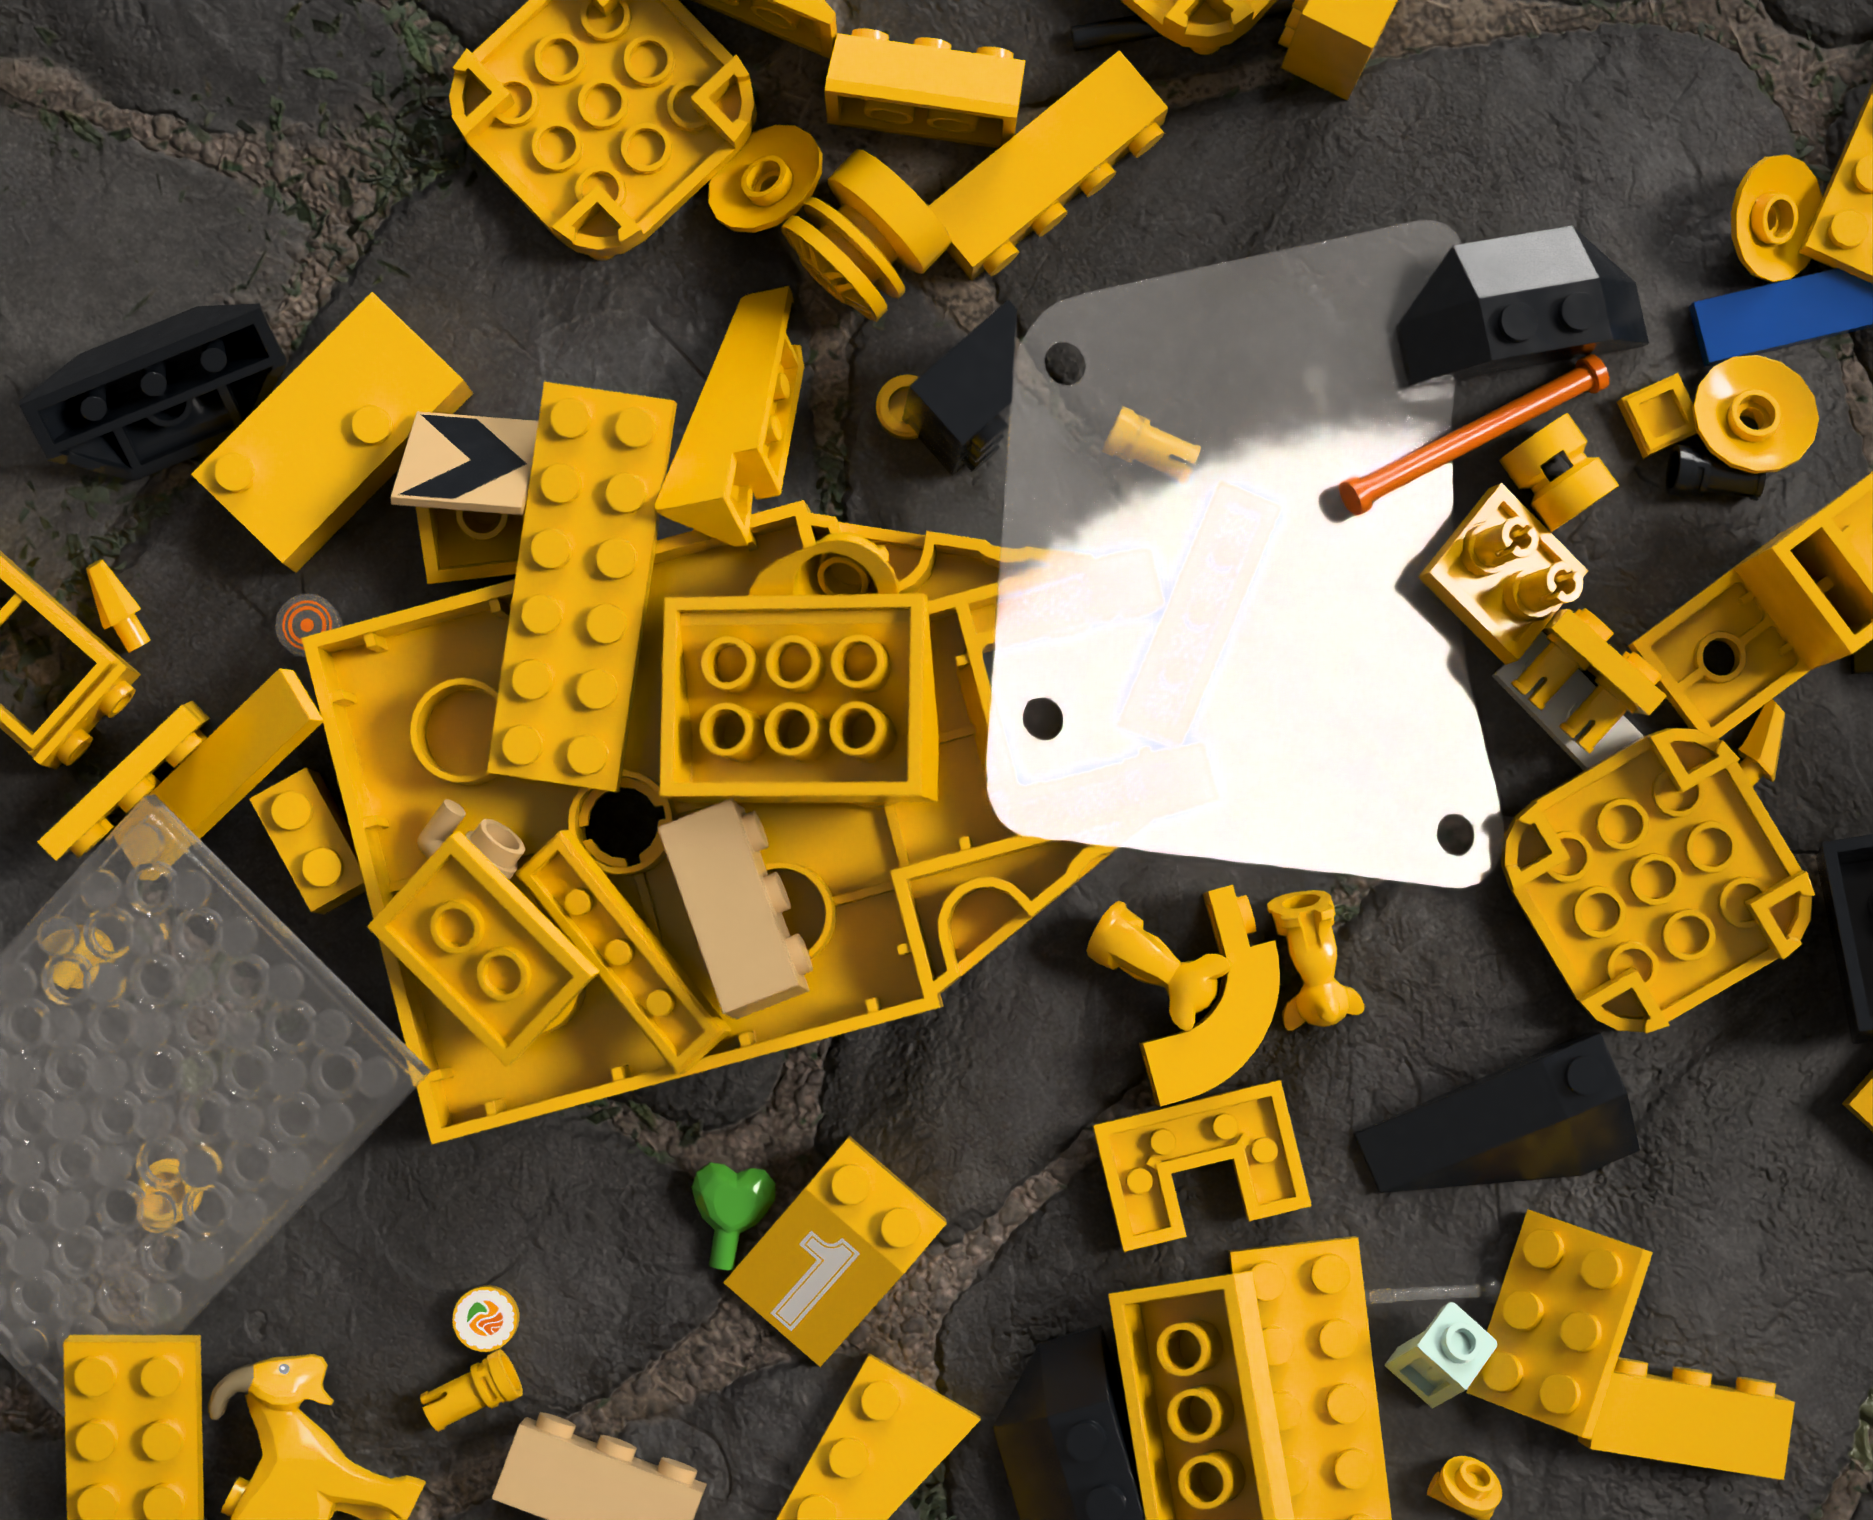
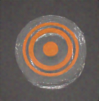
(303, 617)

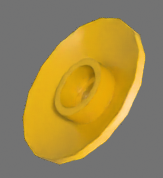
(766, 179)
(1773, 217)
(1767, 394)

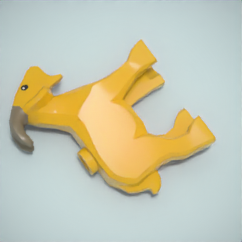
(301, 1465)

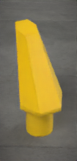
(116, 606)
(1763, 744)

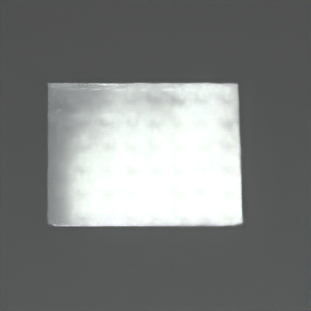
(165, 1092)

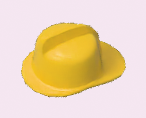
(831, 566)

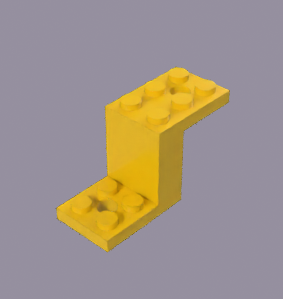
(1779, 611)

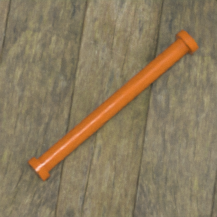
(1359, 493)

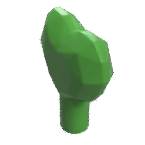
(730, 1206)

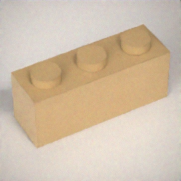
(736, 908)
(579, 1479)

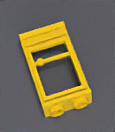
(98, 694)

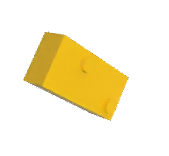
(330, 433)
(1201, 1401)

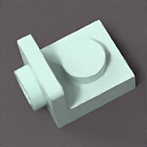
(1443, 1356)

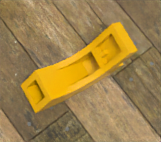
(1237, 1021)

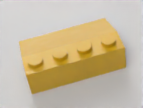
(798, 700)

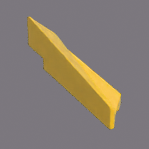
(739, 425)

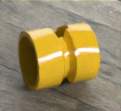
(1571, 491)

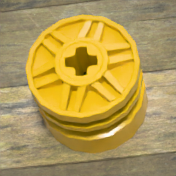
(873, 228)

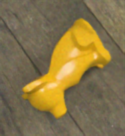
(1307, 925)
(1124, 944)

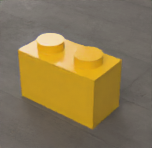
(311, 839)

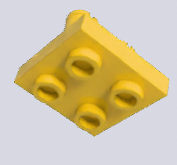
(1504, 574)
(1623, 680)

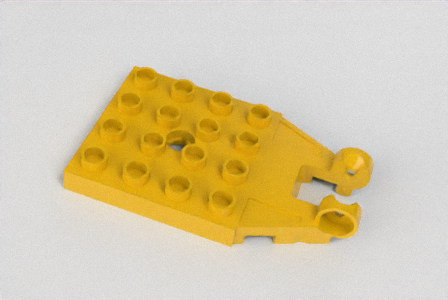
(880, 892)

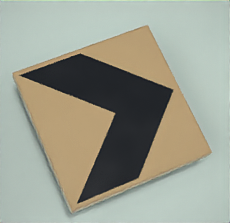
(466, 463)

